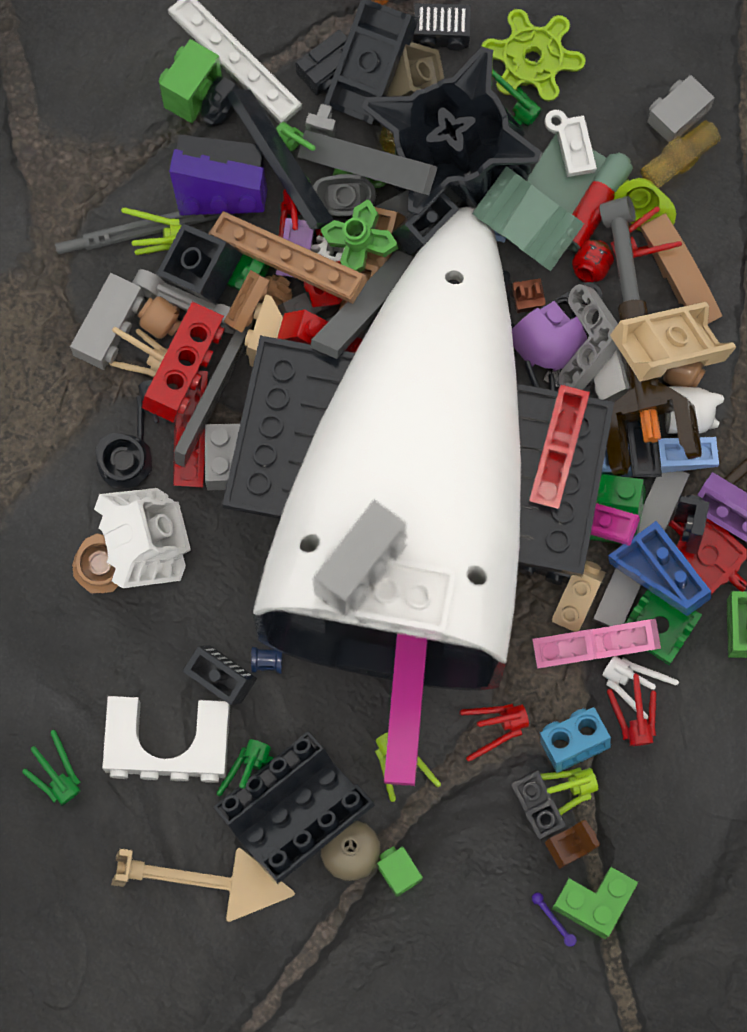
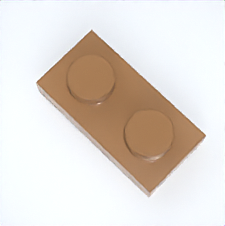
(243, 307)

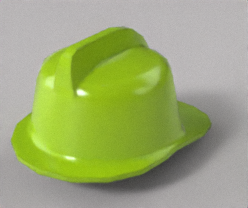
(645, 198)

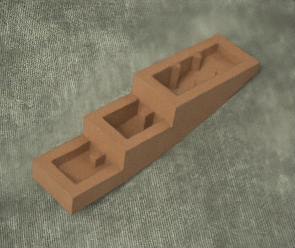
(679, 266)

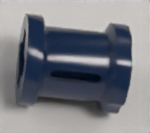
(266, 660)

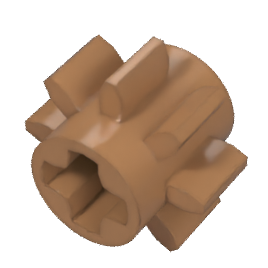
(278, 289)

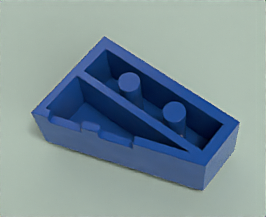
(662, 569)

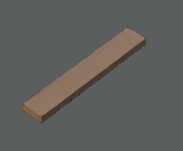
(289, 257)

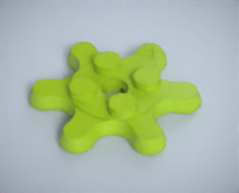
(546, 43)

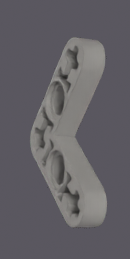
(577, 371)

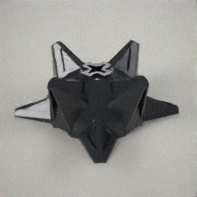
(457, 129)

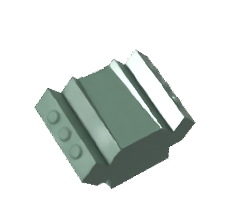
(528, 218)

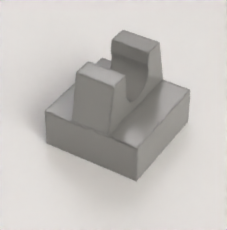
(322, 122)

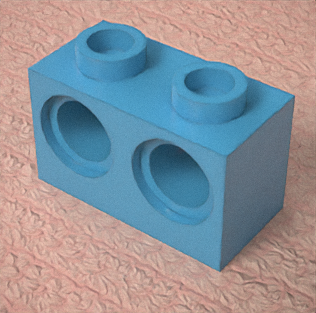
(579, 746)

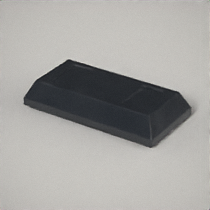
(643, 456)

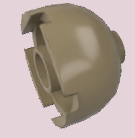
(354, 864)

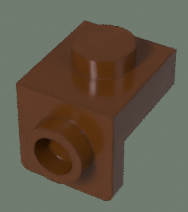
(572, 843)

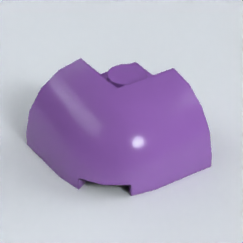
(548, 337)

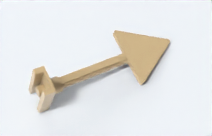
(248, 887)

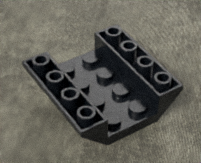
(293, 807)

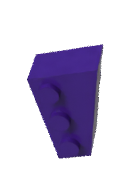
(216, 187)

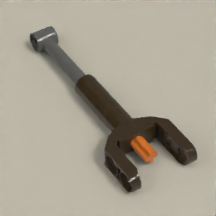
(649, 397)

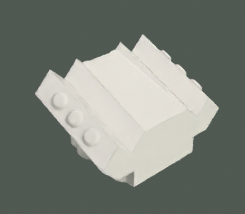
(143, 536)

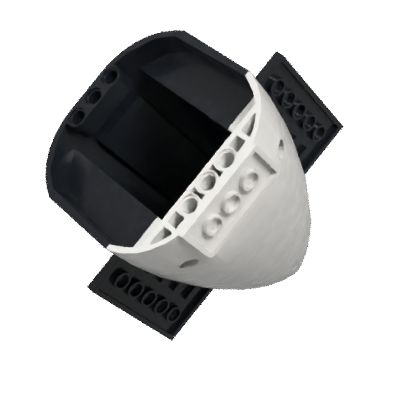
(438, 438)

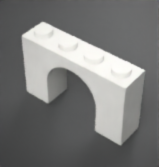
(203, 759)

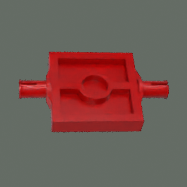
(717, 556)

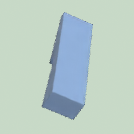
(674, 458)

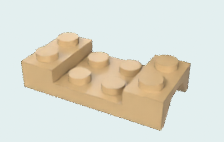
(669, 341)

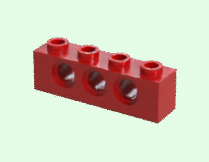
(196, 323)

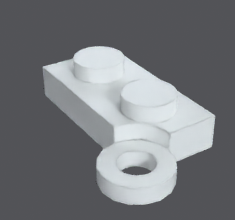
(573, 143)

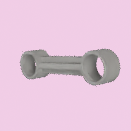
(154, 286)

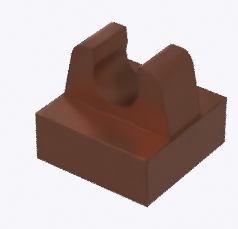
(528, 295)

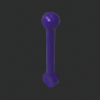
(569, 939)

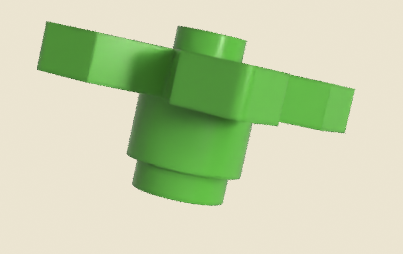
(359, 237)

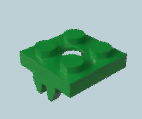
(679, 628)

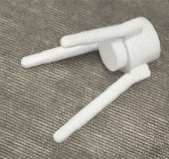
(622, 670)

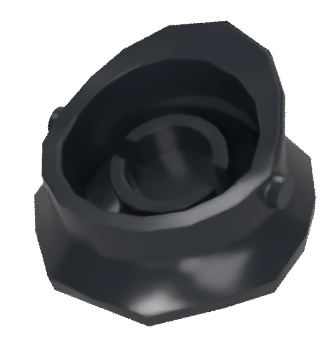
(123, 460)

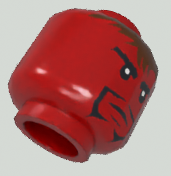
(593, 261)

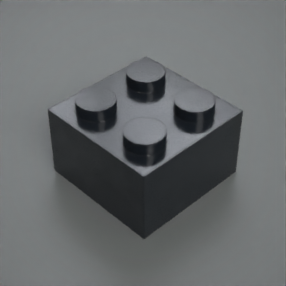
(199, 263)

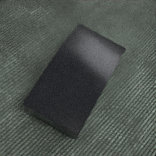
(538, 804)

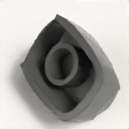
(344, 192)

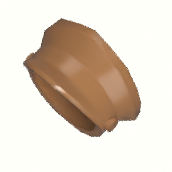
(91, 566)

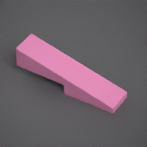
(596, 643)

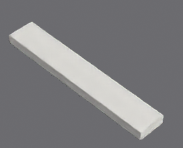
(236, 59)

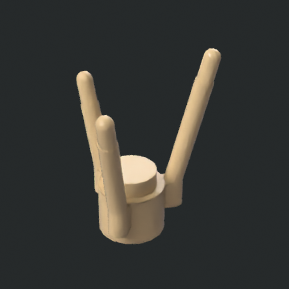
(155, 358)

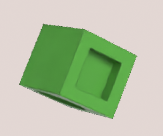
(398, 870)

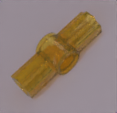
(681, 154)

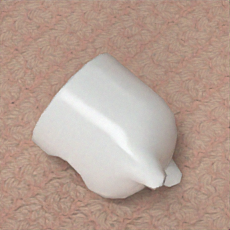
(705, 407)

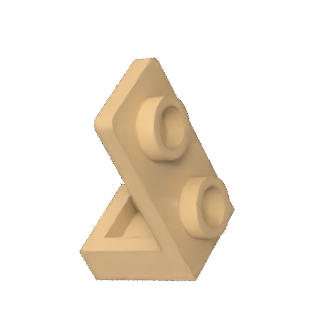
(578, 597)

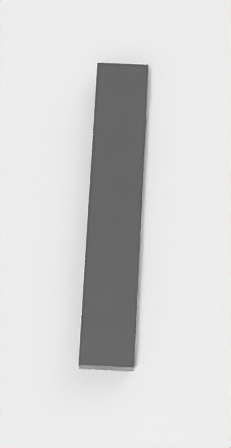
(369, 162)
(355, 317)
(211, 396)

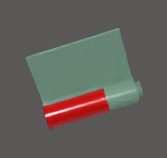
(581, 193)

